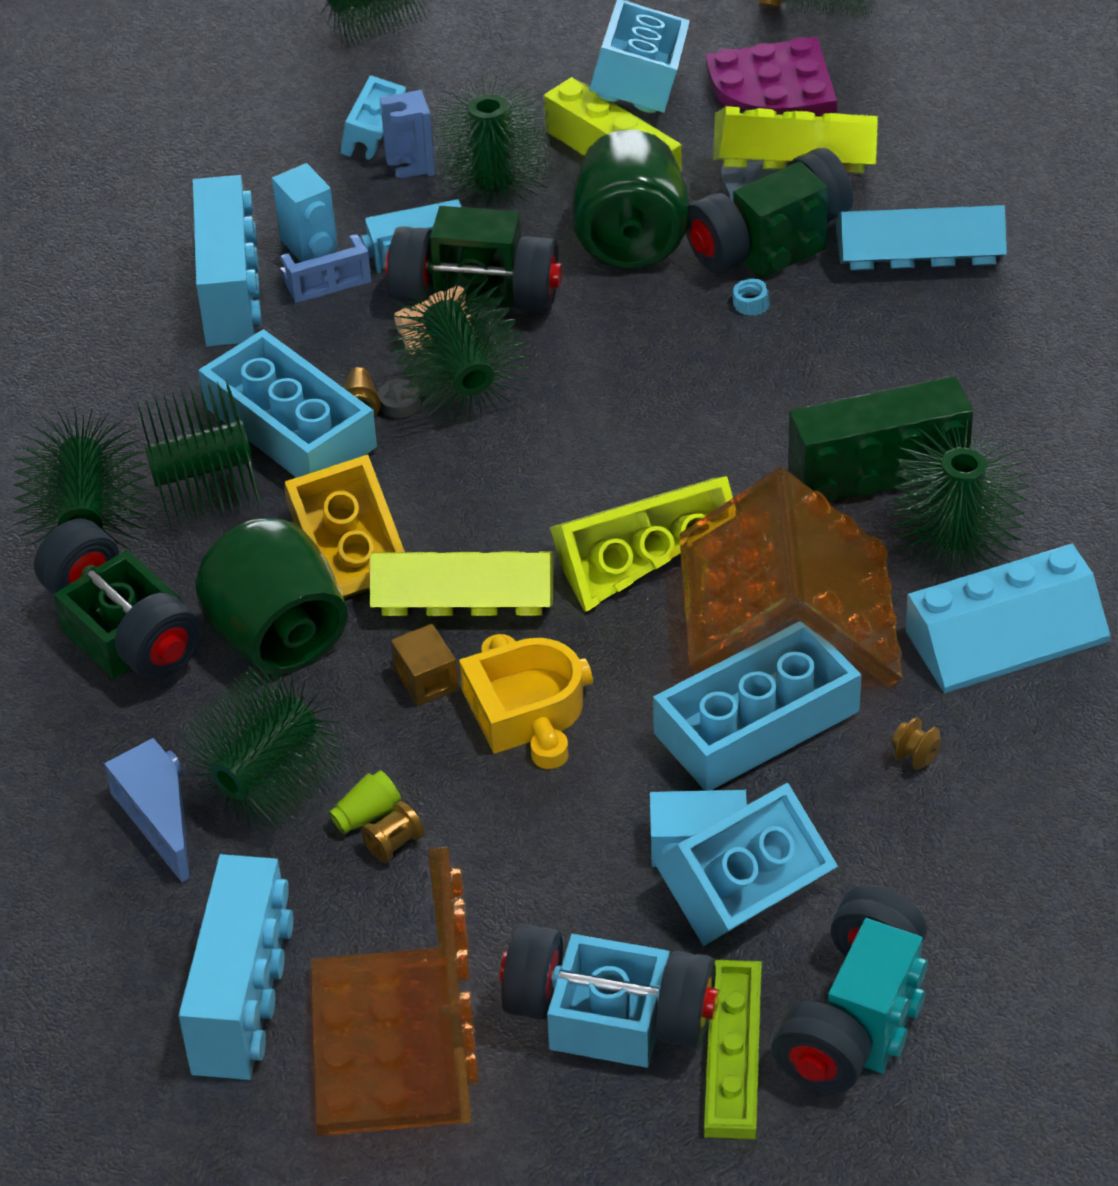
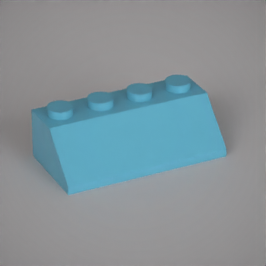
(921, 236)
(1007, 618)

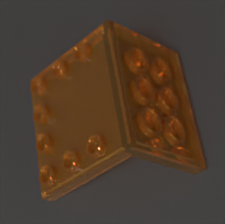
(785, 556)
(397, 1027)

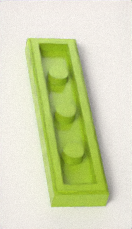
(734, 1052)

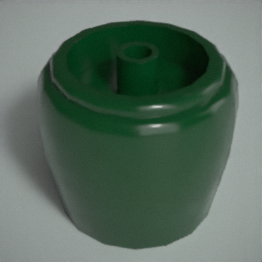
(630, 200)
(271, 595)

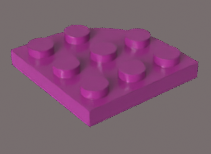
(774, 77)

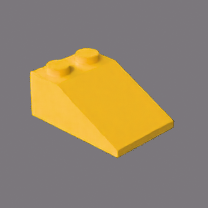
(345, 519)

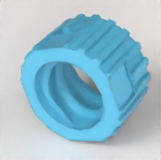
(754, 305)

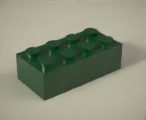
(854, 442)

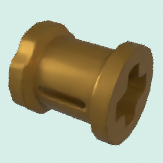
(392, 831)

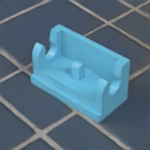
(365, 120)

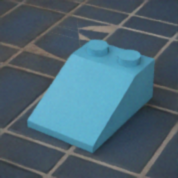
(745, 863)

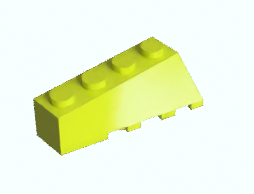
(582, 117)
(778, 139)
(626, 542)
(461, 580)

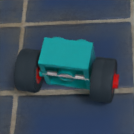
(869, 999)

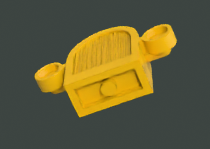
(526, 694)

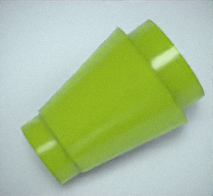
(365, 802)

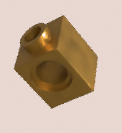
(424, 664)

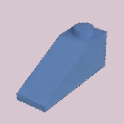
(151, 794)

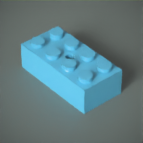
(639, 56)
(226, 260)
(289, 406)
(756, 705)
(235, 967)

